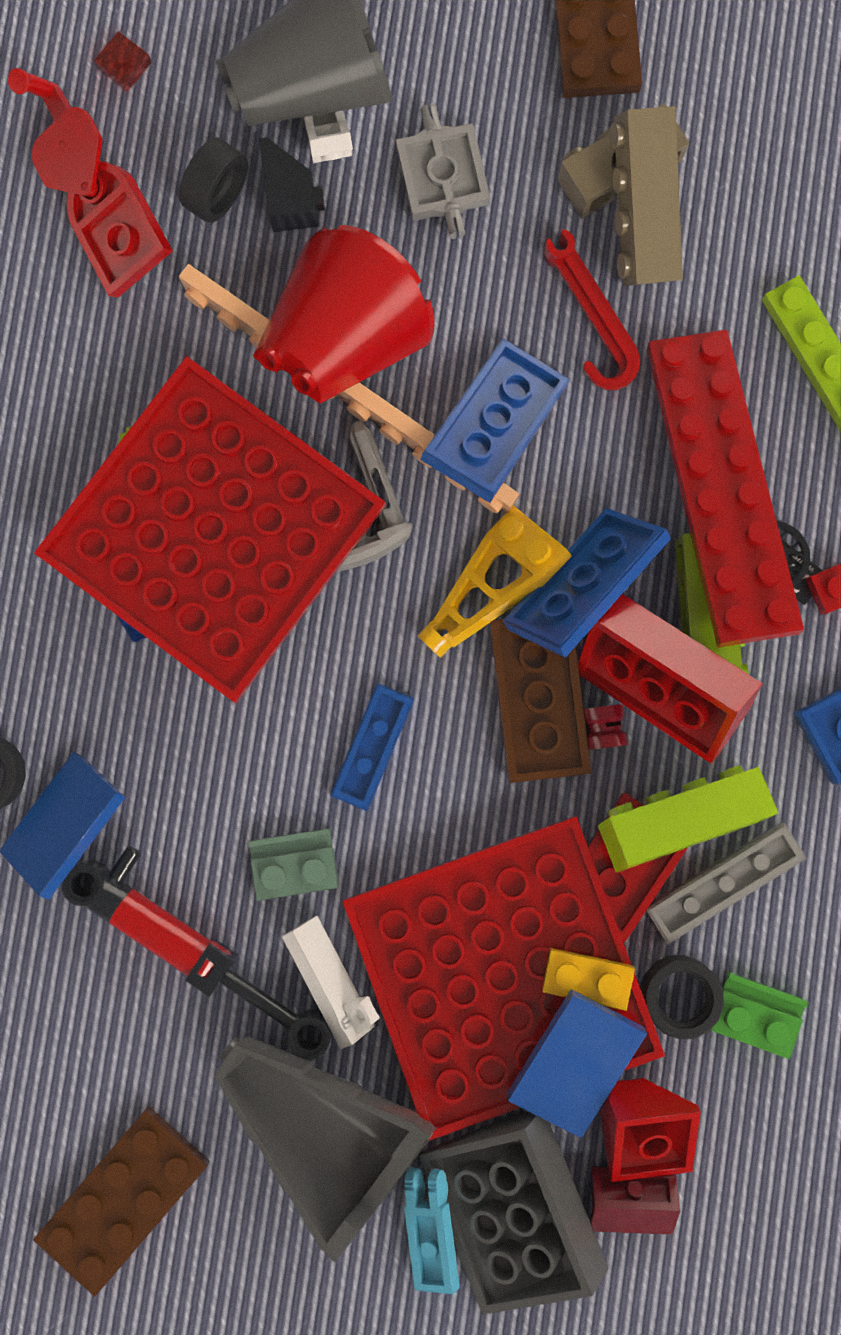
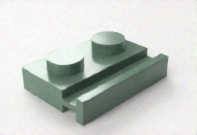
(293, 864)

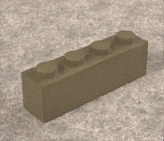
(647, 195)

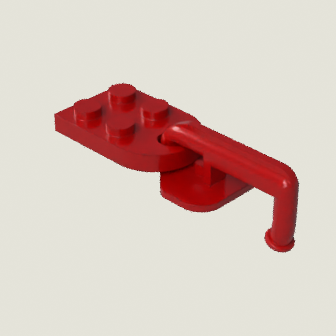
(102, 198)

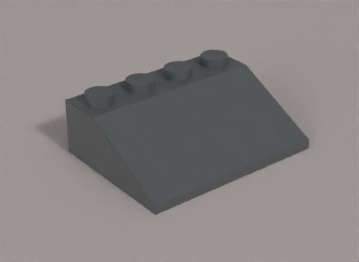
(517, 1215)

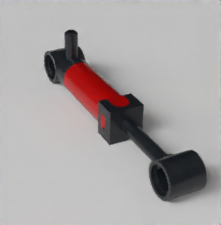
(200, 959)

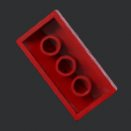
(667, 677)

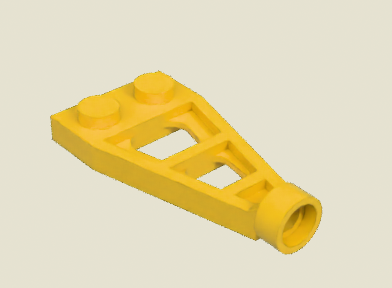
(525, 544)

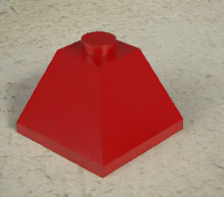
(648, 1131)

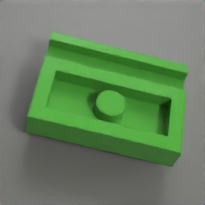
(760, 1015)

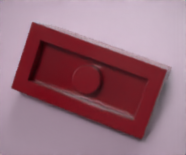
(634, 1205)

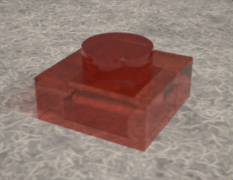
(122, 61)

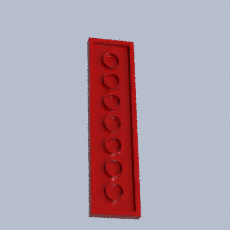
(724, 490)

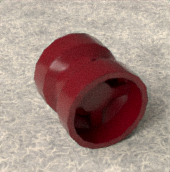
(605, 726)

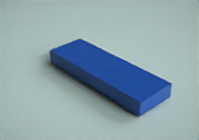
(372, 747)

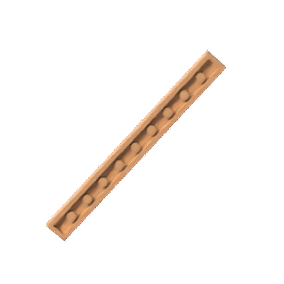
(360, 400)

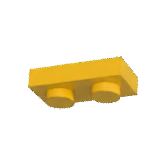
(591, 976)

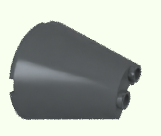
(306, 63)

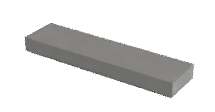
(725, 882)

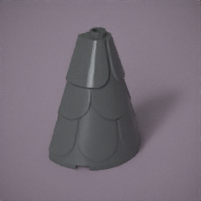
(321, 1136)

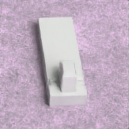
(329, 983)

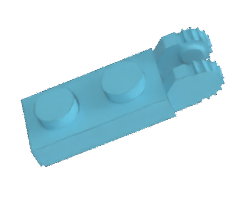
(430, 1233)

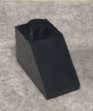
(289, 190)

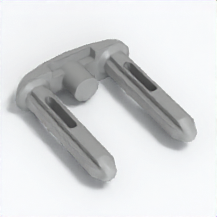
(394, 528)

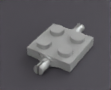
(442, 171)

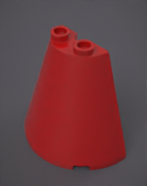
(345, 313)

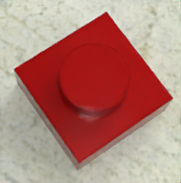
(826, 589)

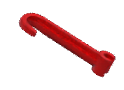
(598, 312)

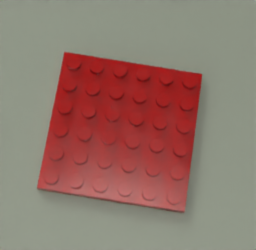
(210, 529)
(466, 960)

